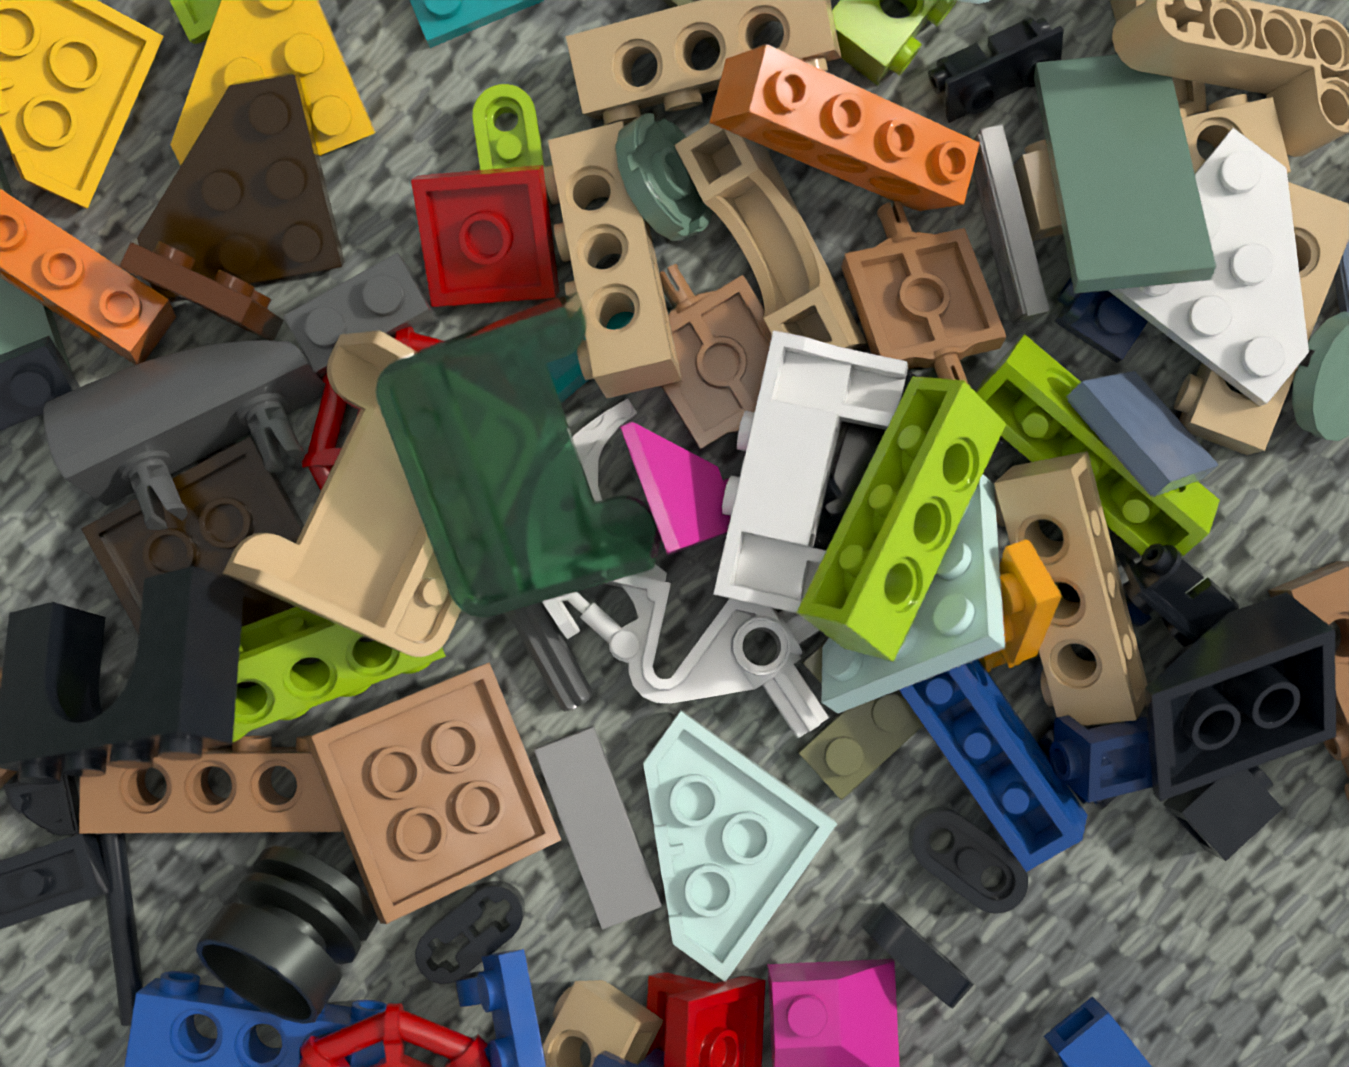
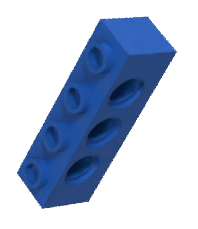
(999, 762)
(166, 1033)

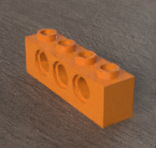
(843, 129)
(80, 283)

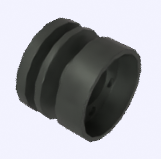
(288, 934)

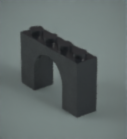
(170, 707)

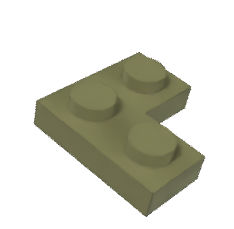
(857, 738)

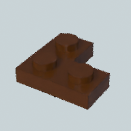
(223, 296)

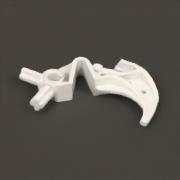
(717, 660)

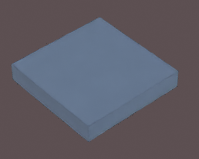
(1141, 432)

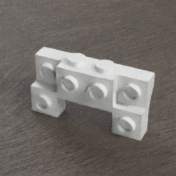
(789, 460)

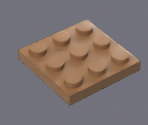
(433, 792)

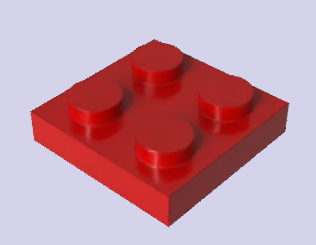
(486, 235)

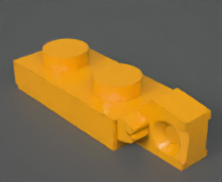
(1027, 605)

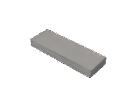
(1008, 228)
(598, 827)

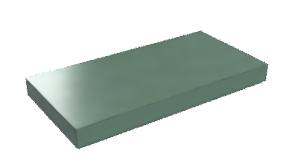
(1122, 175)

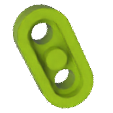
(509, 148)

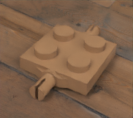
(922, 297)
(719, 354)

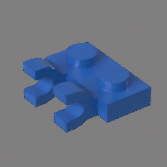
(507, 993)

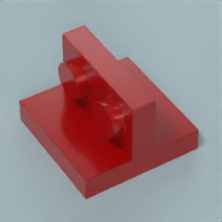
(708, 1021)

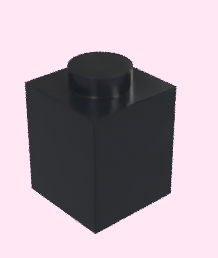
(1226, 811)

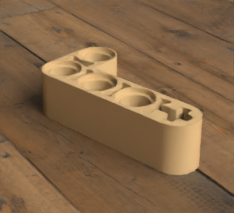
(1251, 48)

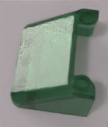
(501, 467)

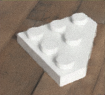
(1252, 311)

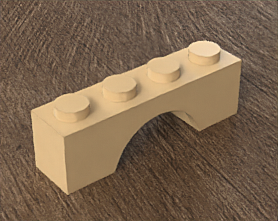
(754, 204)

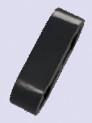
(480, 942)
(917, 955)

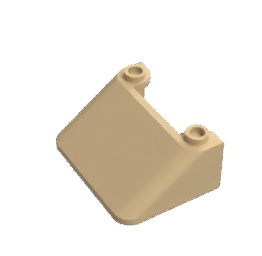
(364, 543)

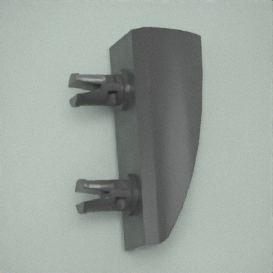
(173, 410)

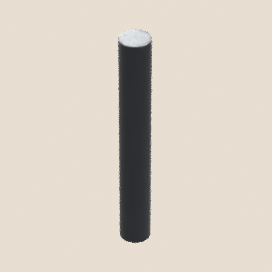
(121, 923)

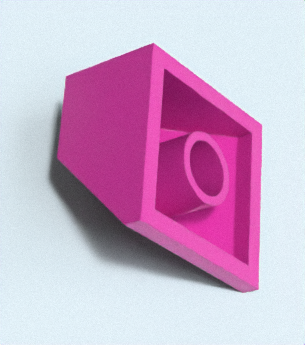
(680, 489)
(833, 1014)

